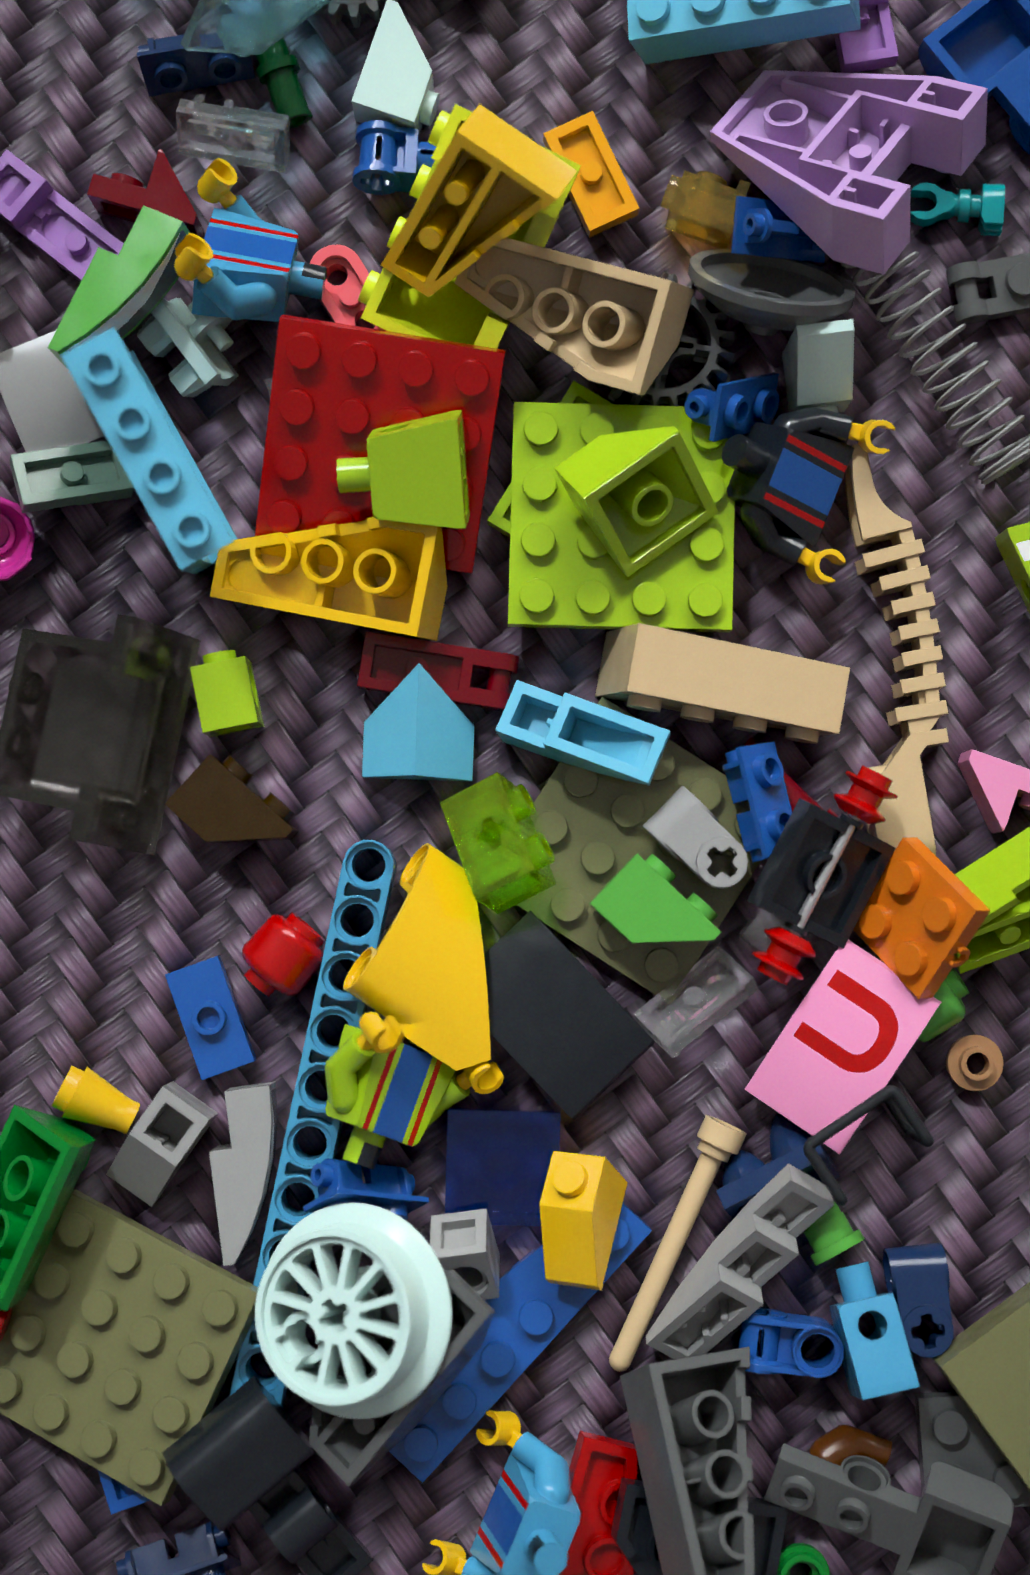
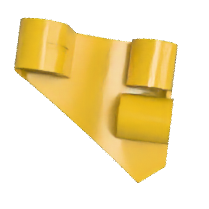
(431, 964)

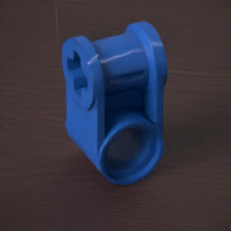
(782, 1343)

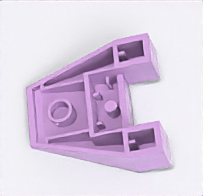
(838, 144)

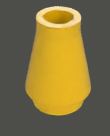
(94, 1101)

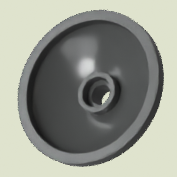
(769, 291)

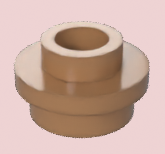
(957, 1062)

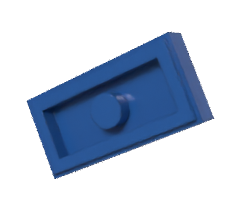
(210, 1017)

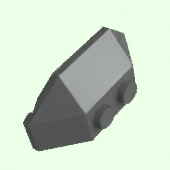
(358, 1444)

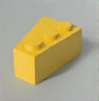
(475, 198)

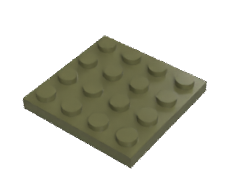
(598, 828)
(121, 1344)

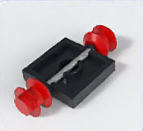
(822, 874)

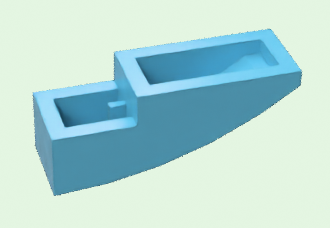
(582, 734)

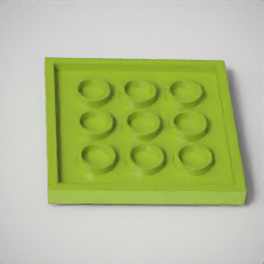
(562, 569)

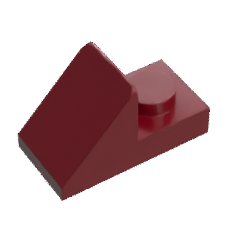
(125, 196)

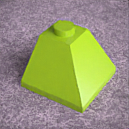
(637, 493)

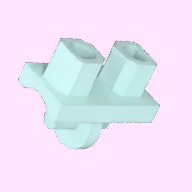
(198, 339)

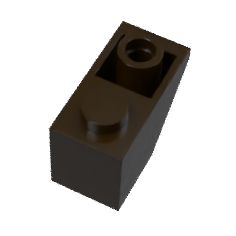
(225, 809)

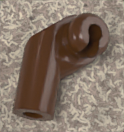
(849, 1441)

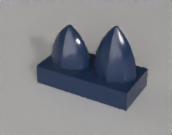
(747, 1174)

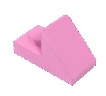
(995, 786)

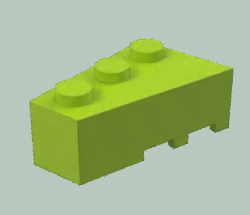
(1003, 885)

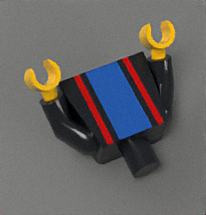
(790, 479)

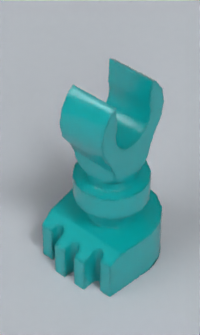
(986, 206)

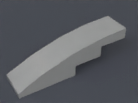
(745, 1255)

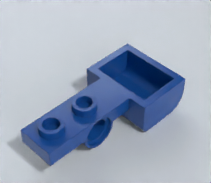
(989, 49)

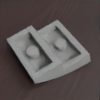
(44, 398)

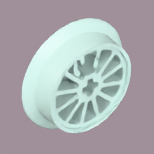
(418, 1291)

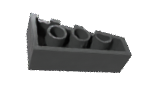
(694, 1460)

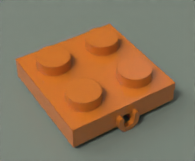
(920, 918)

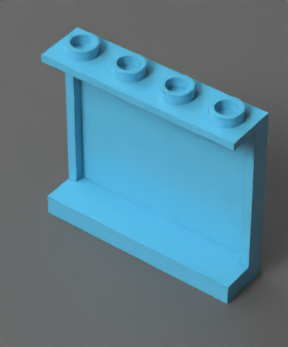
(150, 450)

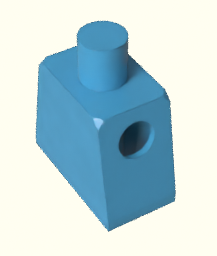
(882, 1360)

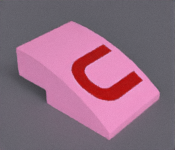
(841, 1043)

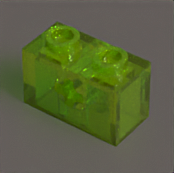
(499, 842)

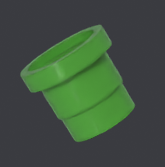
(831, 1235)

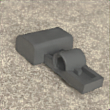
(944, 1531)

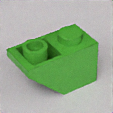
(649, 909)

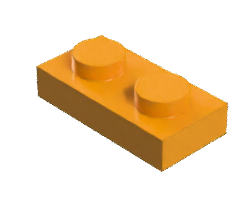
(600, 187)

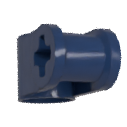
(921, 1287)

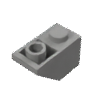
(161, 1142)

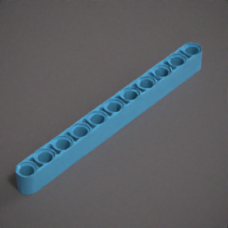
(305, 1108)

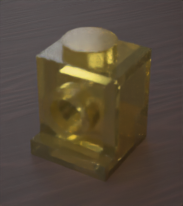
(702, 207)

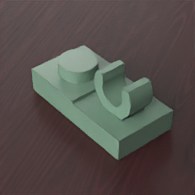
(69, 476)

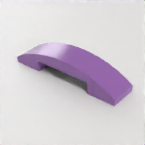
(50, 219)

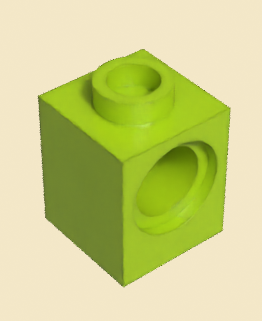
(226, 694)

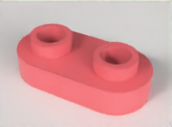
(342, 300)

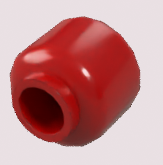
(283, 955)

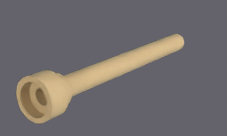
(717, 1144)

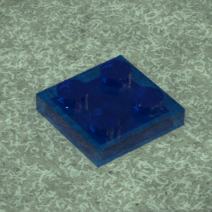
(499, 1162)

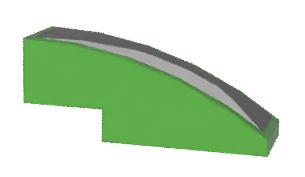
(124, 286)

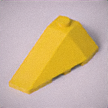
(347, 573)

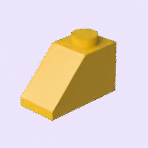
(579, 1218)

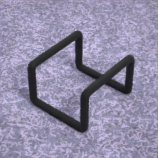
(900, 1109)

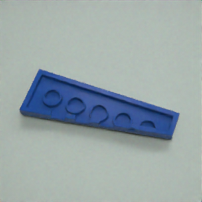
(524, 1323)

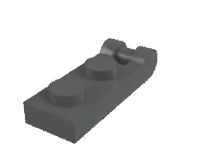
(1007, 283)

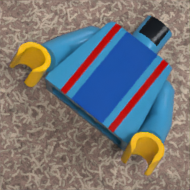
(243, 262)
(528, 1515)

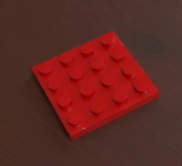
(343, 383)

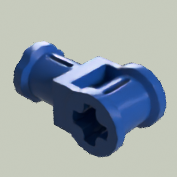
(400, 157)

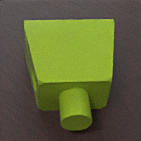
(413, 472)

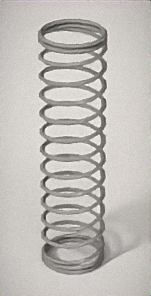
(1018, 450)

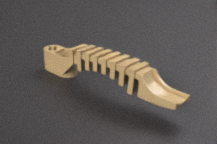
(872, 523)

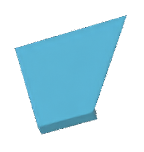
(418, 734)

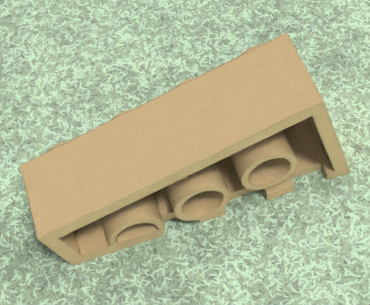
(722, 681)

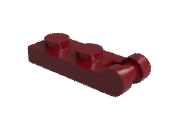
(391, 658)

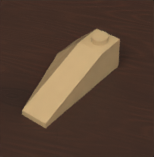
(591, 314)

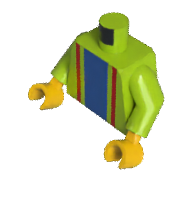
(393, 1087)

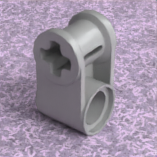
(690, 832)

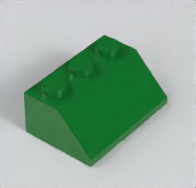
(37, 1176)

